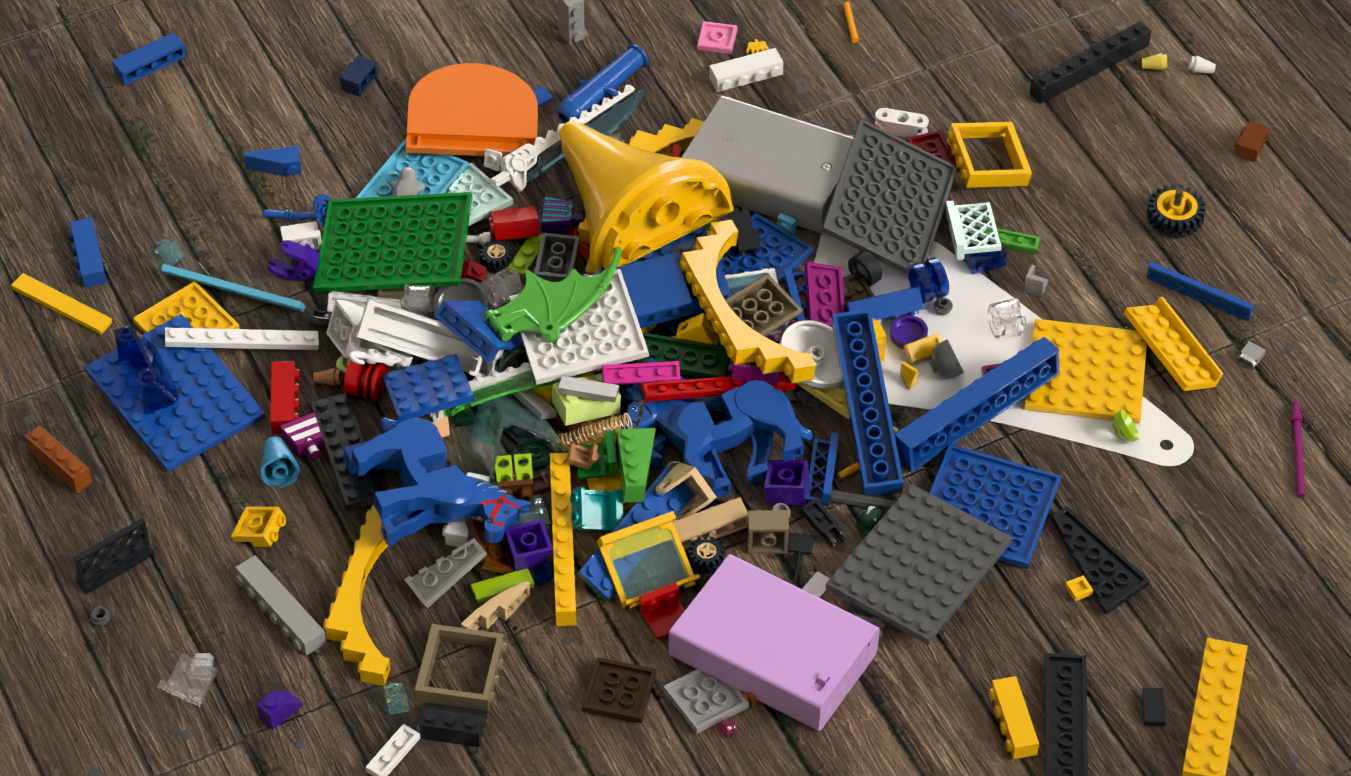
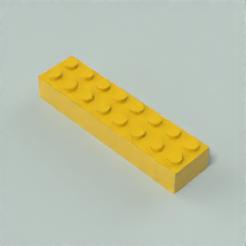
(1215, 709)

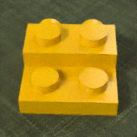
(259, 526)

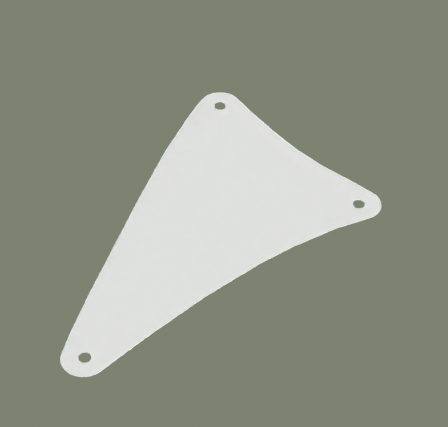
(976, 346)

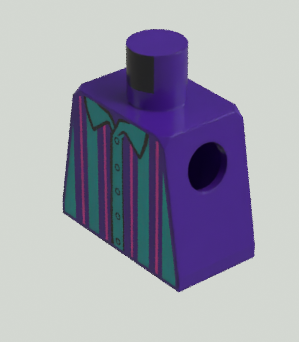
(559, 216)

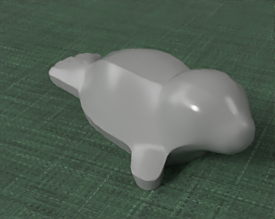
(407, 183)

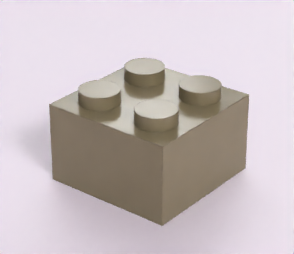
(768, 531)

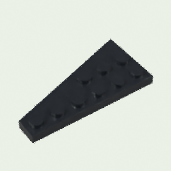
(1105, 569)

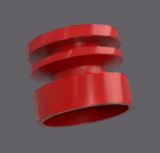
(365, 379)

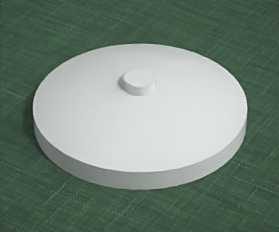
(818, 341)

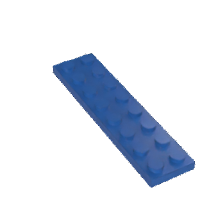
(594, 570)

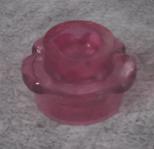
(728, 727)

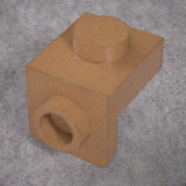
(582, 456)

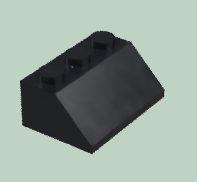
(451, 724)

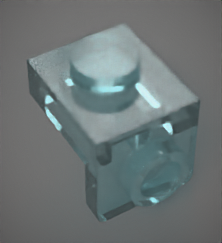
(170, 251)
(396, 698)

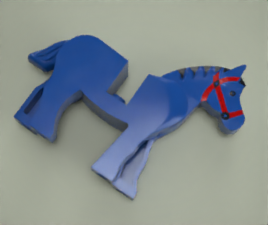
(429, 488)

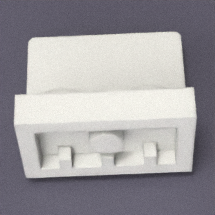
(303, 234)

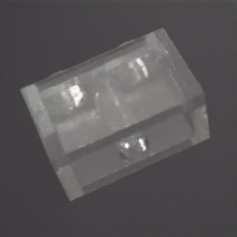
(502, 286)

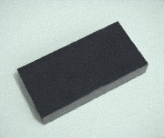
(1153, 706)

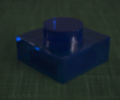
(543, 572)

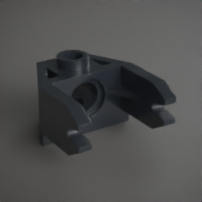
(748, 237)

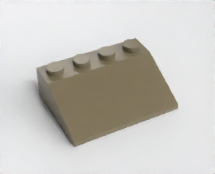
(763, 306)

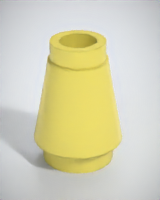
(1155, 62)

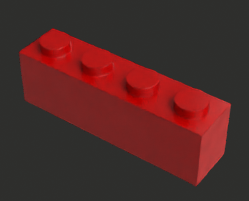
(284, 394)

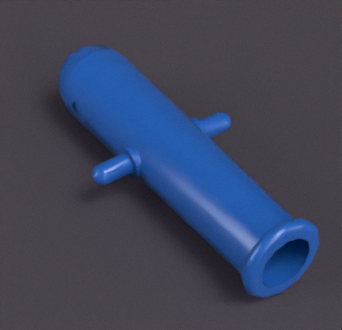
(602, 84)

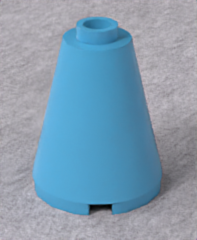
(278, 464)

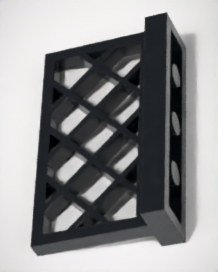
(109, 566)

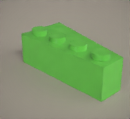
(634, 457)

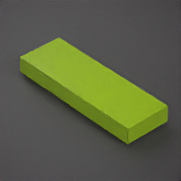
(492, 587)

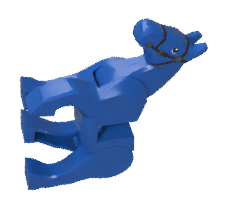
(750, 413)

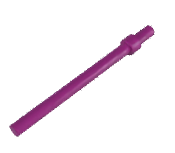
(1297, 420)

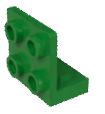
(606, 463)

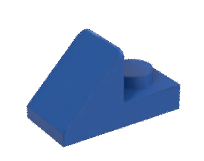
(659, 449)

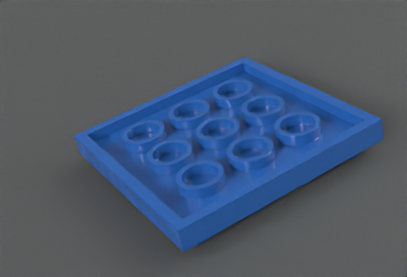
(428, 387)

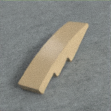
(499, 606)

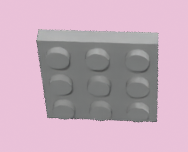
(704, 699)

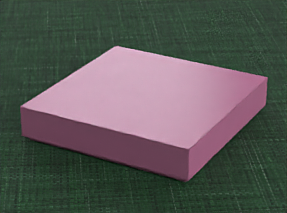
(717, 37)

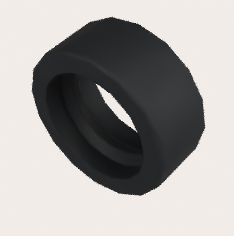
(867, 265)

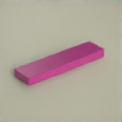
(641, 373)

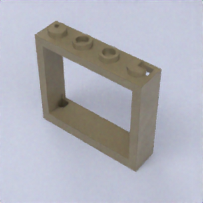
(458, 698)

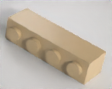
(713, 522)

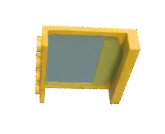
(646, 559)

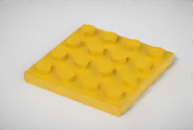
(193, 304)

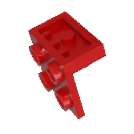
(661, 609)

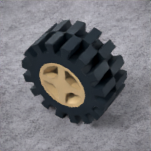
(496, 255)
(698, 555)

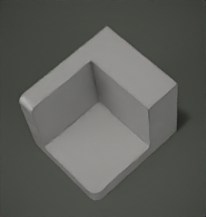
(1035, 284)

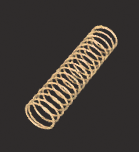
(595, 430)

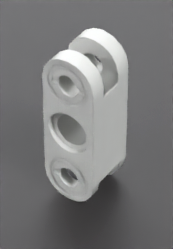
(901, 122)

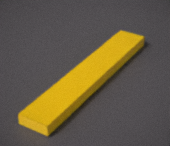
(62, 304)

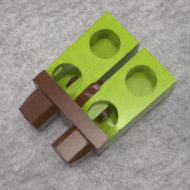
(518, 483)

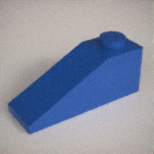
(277, 161)

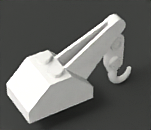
(342, 332)

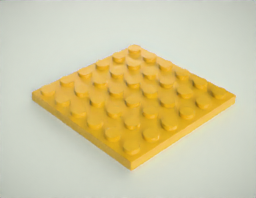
(1098, 371)

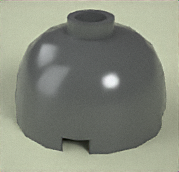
(945, 360)

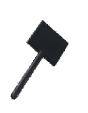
(801, 544)

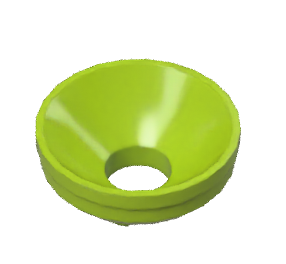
(1124, 427)

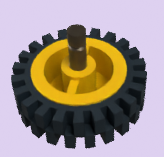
(1176, 211)

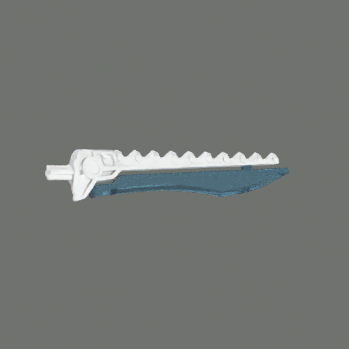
(521, 160)

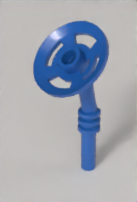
(318, 213)

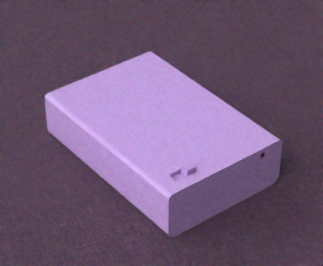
(774, 642)

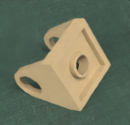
(702, 492)

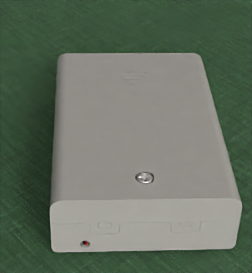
(772, 160)

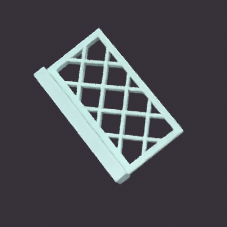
(958, 230)

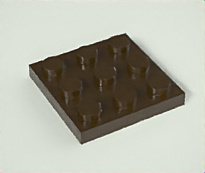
(619, 690)

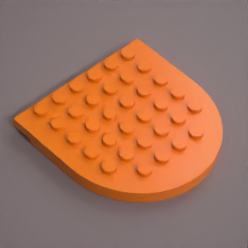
(471, 110)

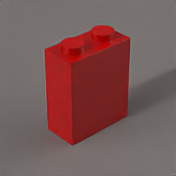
(514, 223)

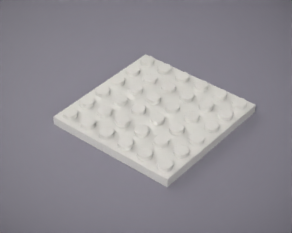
(601, 336)

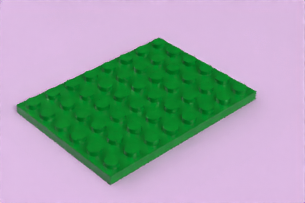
(393, 242)

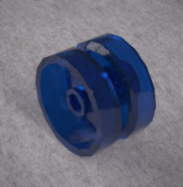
(930, 279)

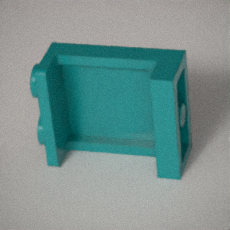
(596, 509)

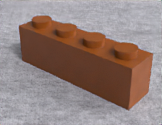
(58, 459)

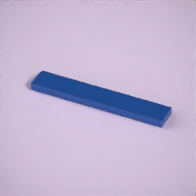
(1199, 291)

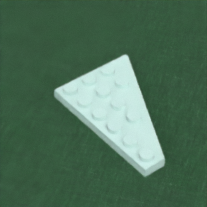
(485, 196)

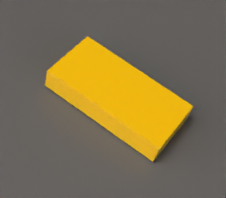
(921, 348)

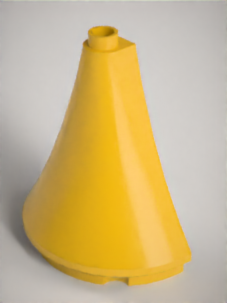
(639, 195)

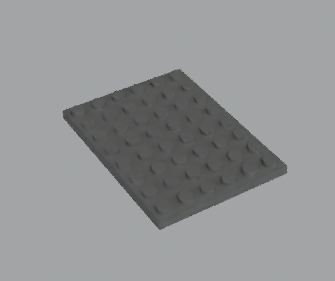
(889, 197)
(919, 563)

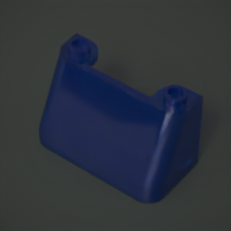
(155, 381)

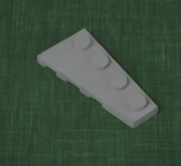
(438, 578)

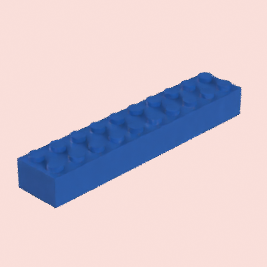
(867, 403)
(977, 403)

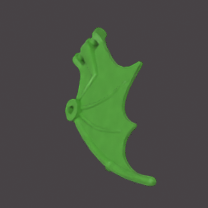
(551, 306)

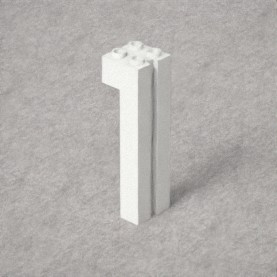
(419, 337)

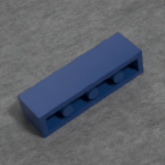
(149, 58)
(87, 252)
(890, 304)

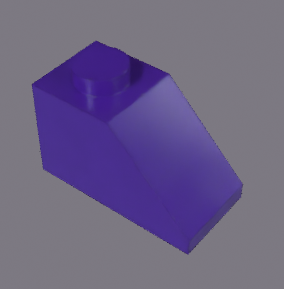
(277, 707)

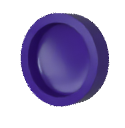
(907, 330)

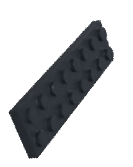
(342, 430)
(1065, 715)

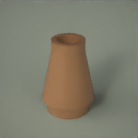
(329, 377)

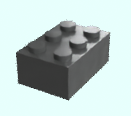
(557, 256)

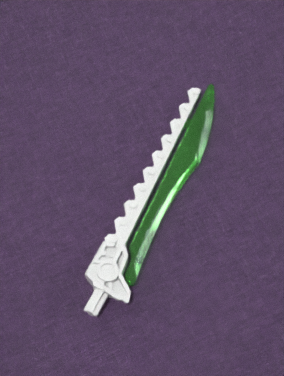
(497, 385)

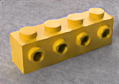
(1014, 718)

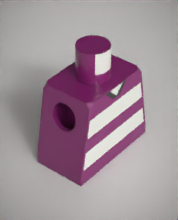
(303, 436)

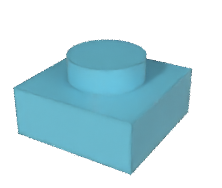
(787, 223)

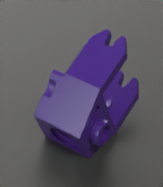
(303, 267)

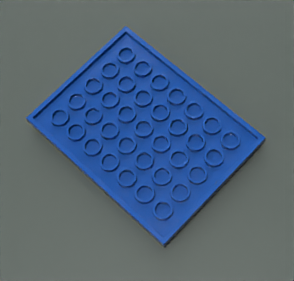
(209, 403)

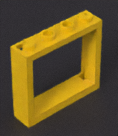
(993, 178)

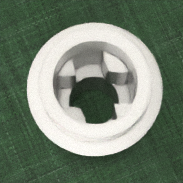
(1201, 65)

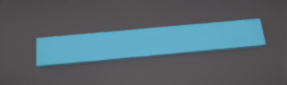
(233, 288)

